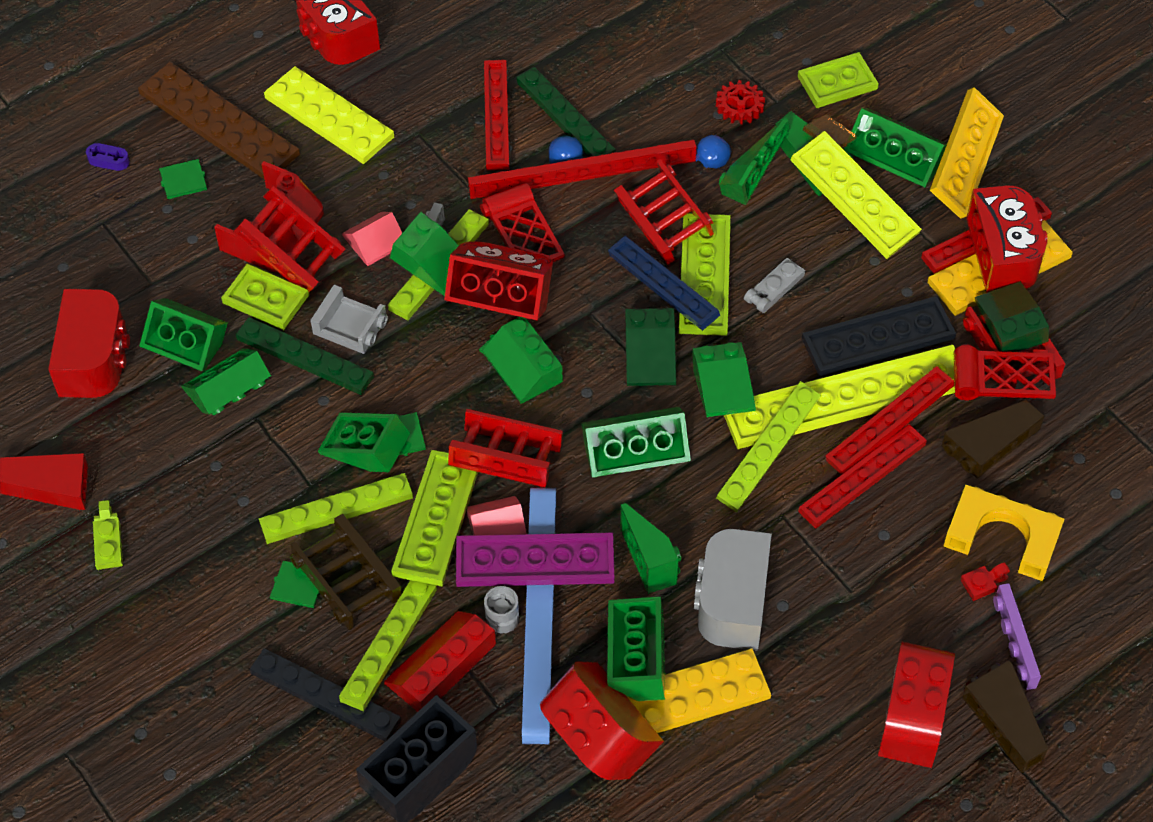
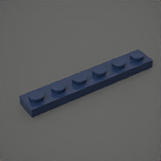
(664, 283)

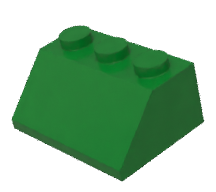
(182, 333)
(523, 360)
(227, 381)

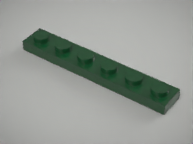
(563, 113)
(305, 356)

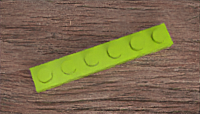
(415, 290)
(768, 447)
(323, 511)
(387, 644)

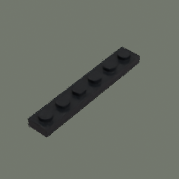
(322, 694)

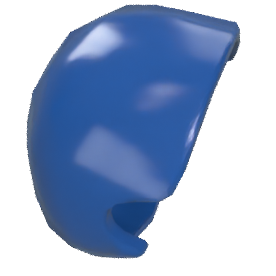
(564, 149)
(713, 151)

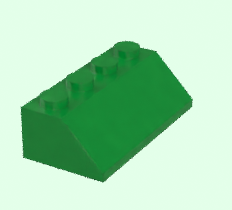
(896, 147)
(636, 441)
(636, 648)

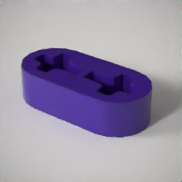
(107, 156)

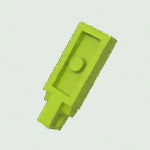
(107, 538)

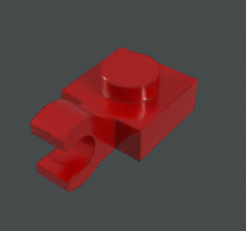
(982, 583)

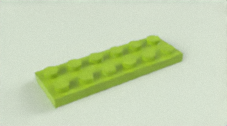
(707, 271)
(434, 521)

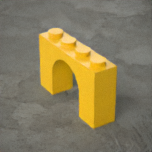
(981, 507)

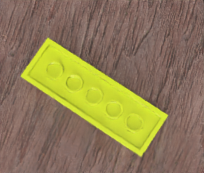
(329, 115)
(855, 194)

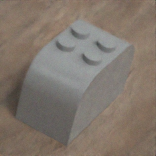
(733, 588)

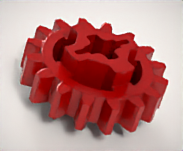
(740, 102)

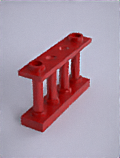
(653, 231)
(268, 247)
(985, 341)
(501, 463)

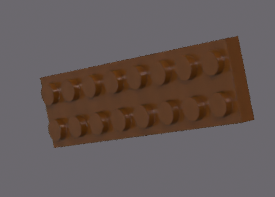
(217, 119)

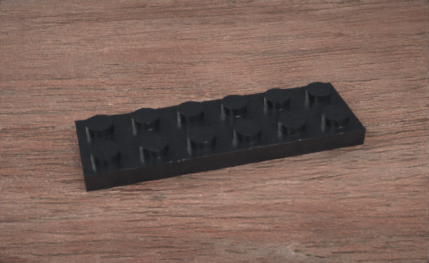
(878, 336)

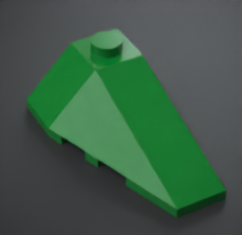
(749, 169)

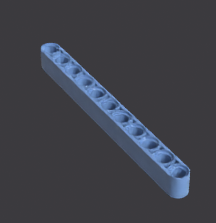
(538, 628)

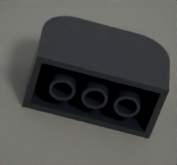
(418, 760)

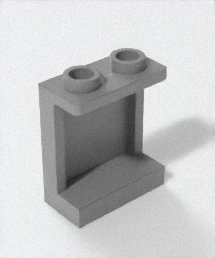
(348, 321)

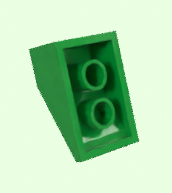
(425, 251)
(723, 379)
(365, 440)
(650, 551)

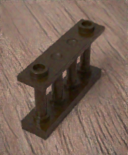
(357, 550)

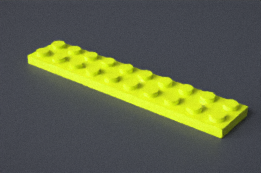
(843, 395)

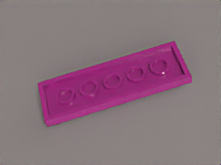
(534, 559)

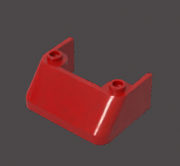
(297, 193)

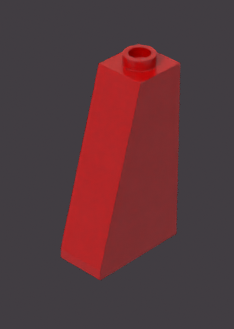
(46, 479)

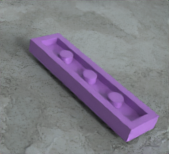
(1019, 644)

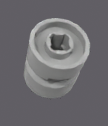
(501, 609)

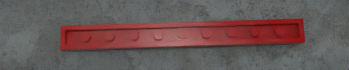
(583, 168)

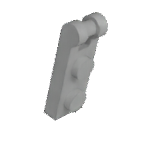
(775, 285)

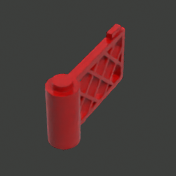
(514, 202)
(971, 379)

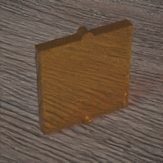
(835, 130)

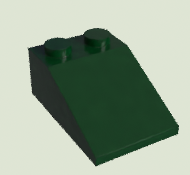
(1013, 318)
(650, 347)

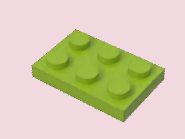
(837, 80)
(265, 296)

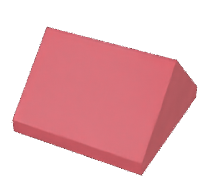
(374, 237)
(497, 517)

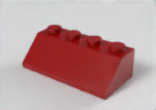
(442, 660)

